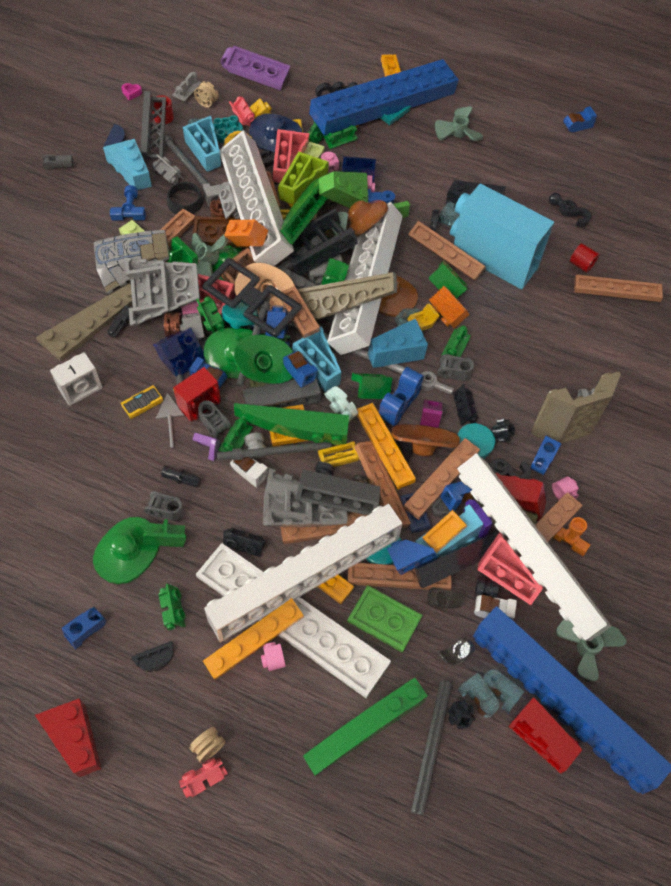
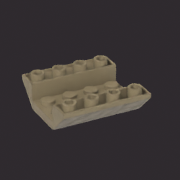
(572, 419)

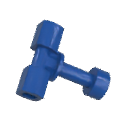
(128, 208)

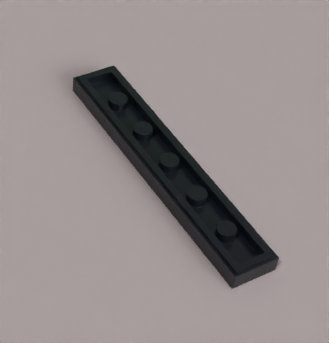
(454, 560)

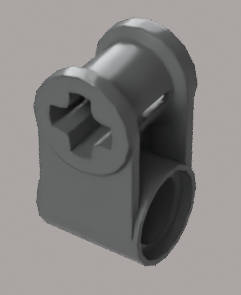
(455, 368)
(215, 421)
(161, 505)

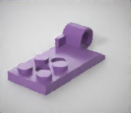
(243, 62)

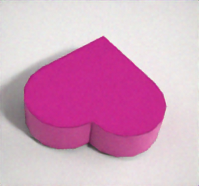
(131, 91)

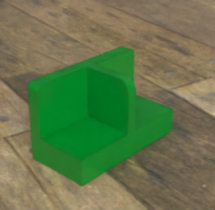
(181, 252)
(334, 271)
(449, 278)
(372, 385)
(164, 534)

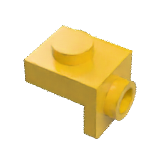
(260, 108)
(425, 318)

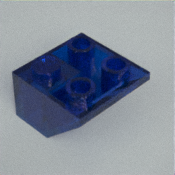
(179, 351)

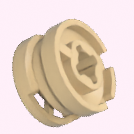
(206, 94)
(207, 744)

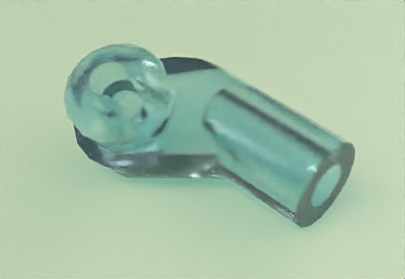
(404, 314)

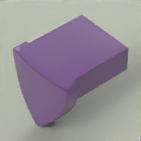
(213, 443)

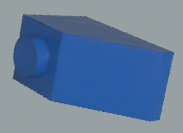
(274, 317)
(408, 555)

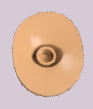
(268, 276)

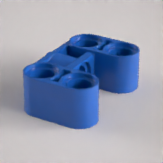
(395, 405)

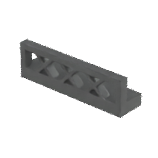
(147, 123)

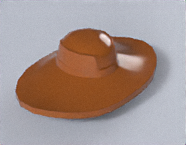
(364, 215)
(404, 298)
(425, 438)

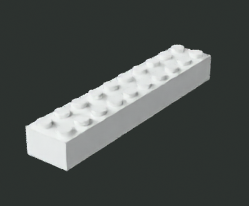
(255, 196)
(371, 257)
(535, 550)
(303, 572)

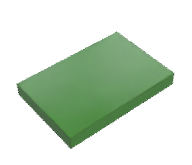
(384, 618)

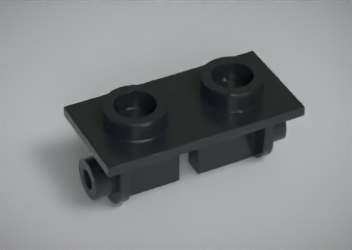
(463, 400)
(236, 540)

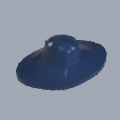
(265, 127)

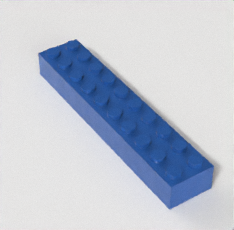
(382, 96)
(572, 702)

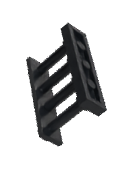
(329, 247)

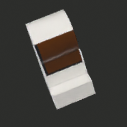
(250, 470)
(485, 604)

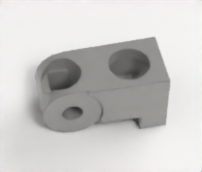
(212, 192)

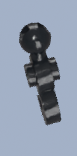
(335, 87)
(570, 209)
(503, 468)

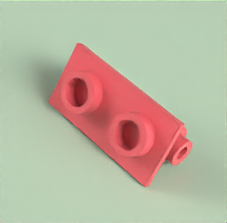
(242, 110)
(194, 779)

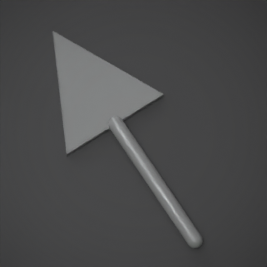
(169, 410)

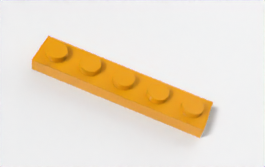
(385, 446)
(253, 639)

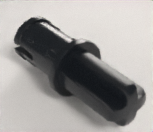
(119, 322)
(180, 476)

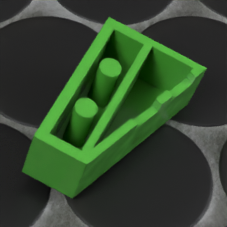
(344, 187)

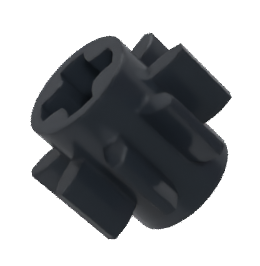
(503, 430)
(461, 714)

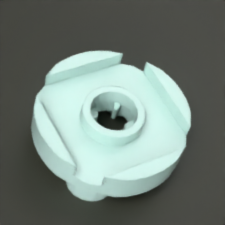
(339, 402)

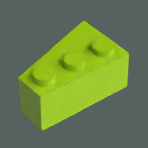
(299, 175)

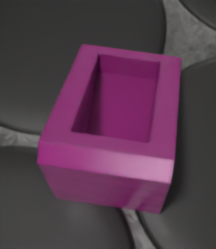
(431, 413)

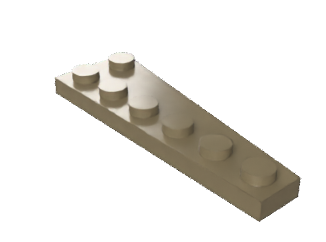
(344, 295)
(81, 327)

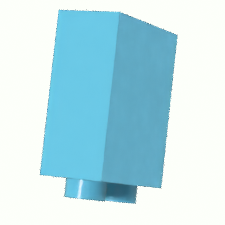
(501, 234)

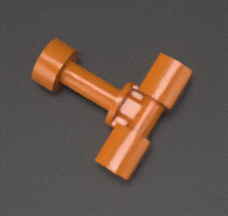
(572, 536)

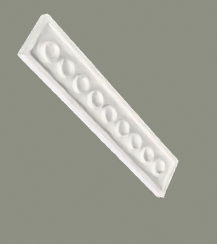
(313, 635)

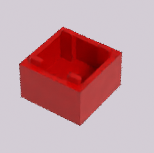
(194, 390)

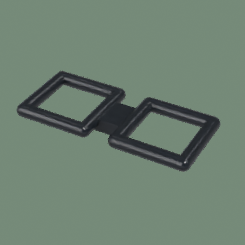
(252, 297)

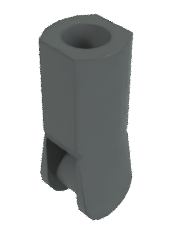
(58, 161)

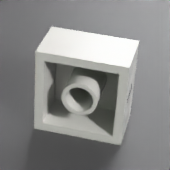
(76, 378)

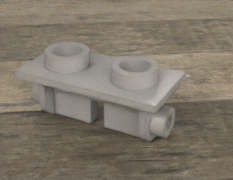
(187, 87)
(172, 173)
(228, 202)

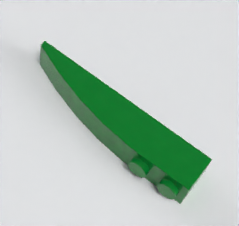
(302, 212)
(297, 423)
(365, 726)

